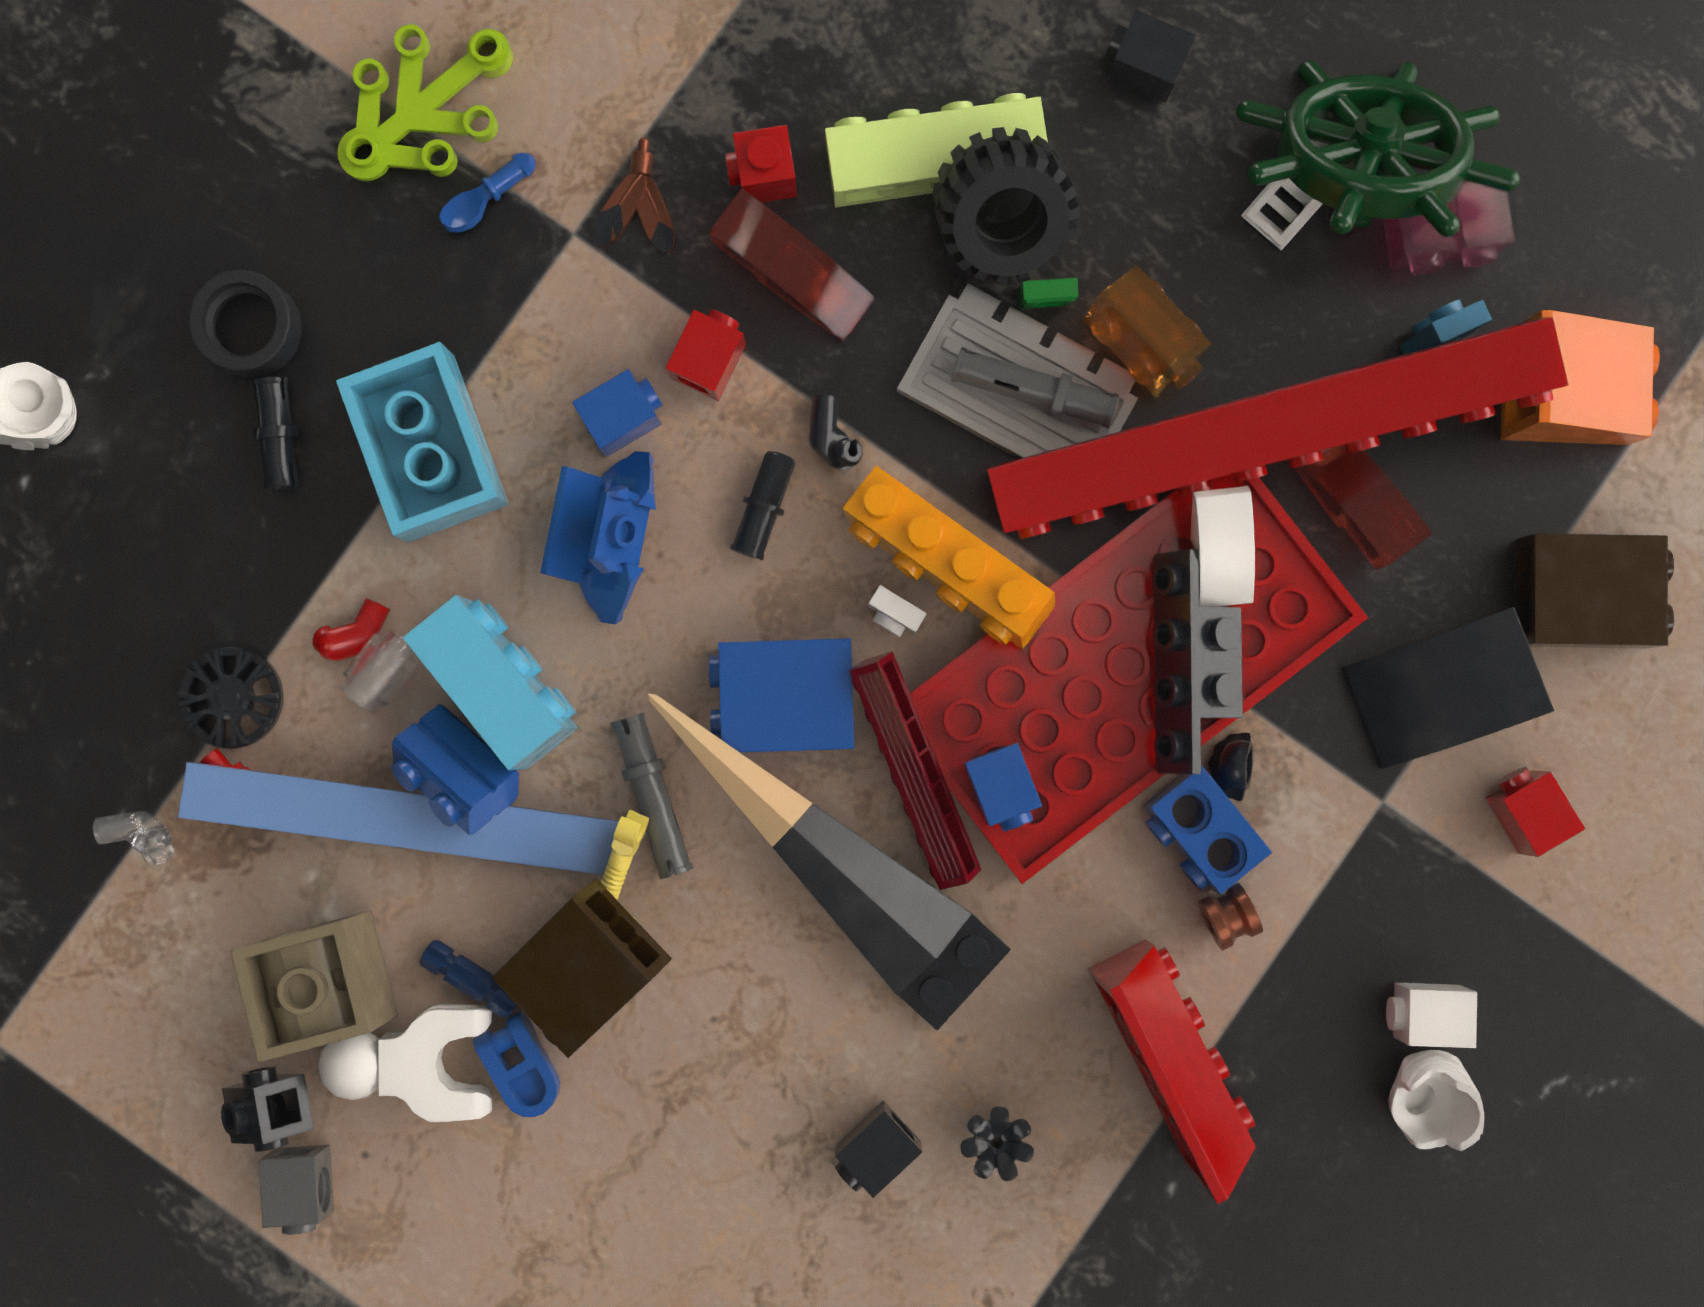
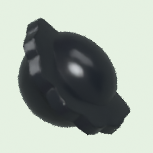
(1233, 765)

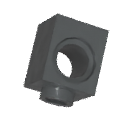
(296, 1188)

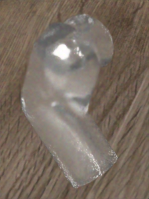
(140, 830)

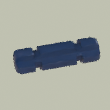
(466, 977)

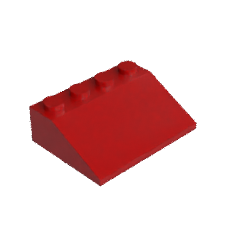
(1176, 1064)

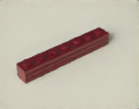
(915, 770)

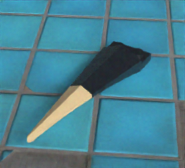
(903, 925)

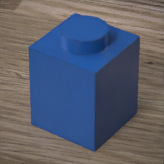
(619, 411)
(1003, 787)

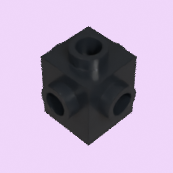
(266, 1108)

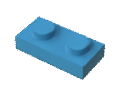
(1447, 325)

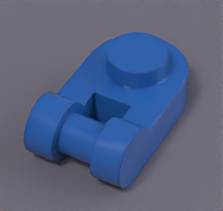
(529, 1085)

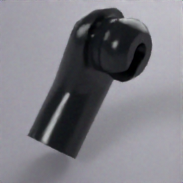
(830, 440)

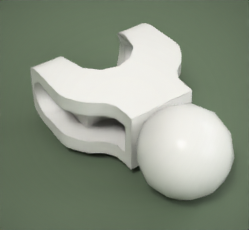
(411, 1064)

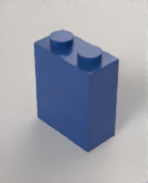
(783, 695)

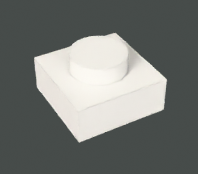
(895, 613)

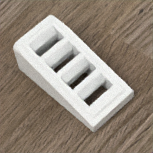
(1267, 227)

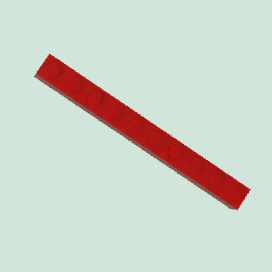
(1281, 425)

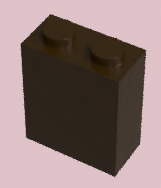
(1594, 590)
(581, 967)

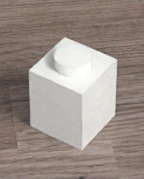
(1433, 1015)

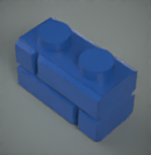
(453, 770)

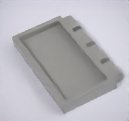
(1002, 420)

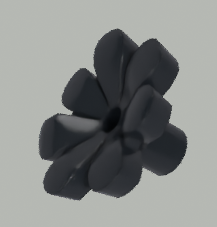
(998, 1153)

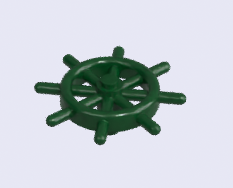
(1376, 148)

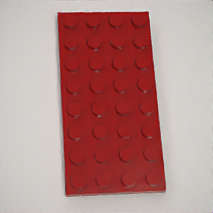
(1087, 677)

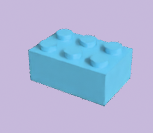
(422, 442)
(492, 681)

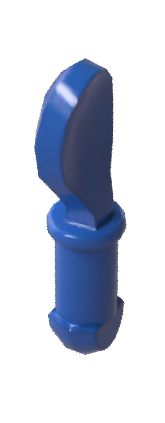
(468, 207)

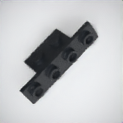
(1194, 662)

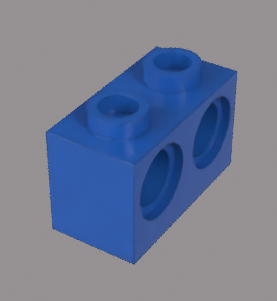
(1214, 820)

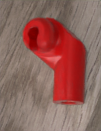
(349, 639)

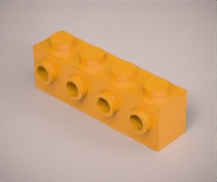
(948, 557)

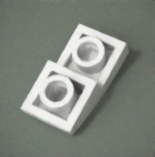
(1225, 545)

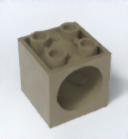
(314, 986)

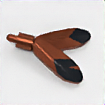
(639, 194)

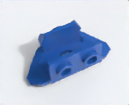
(601, 532)

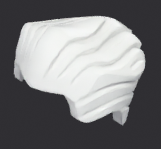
(34, 407)
(1436, 1102)

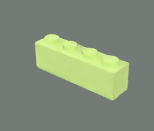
(906, 150)

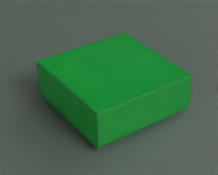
(1047, 293)

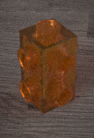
(1147, 332)

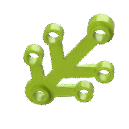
(419, 109)

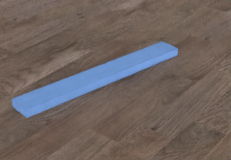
(390, 818)

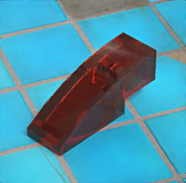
(790, 265)
(1365, 503)

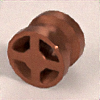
(1230, 916)

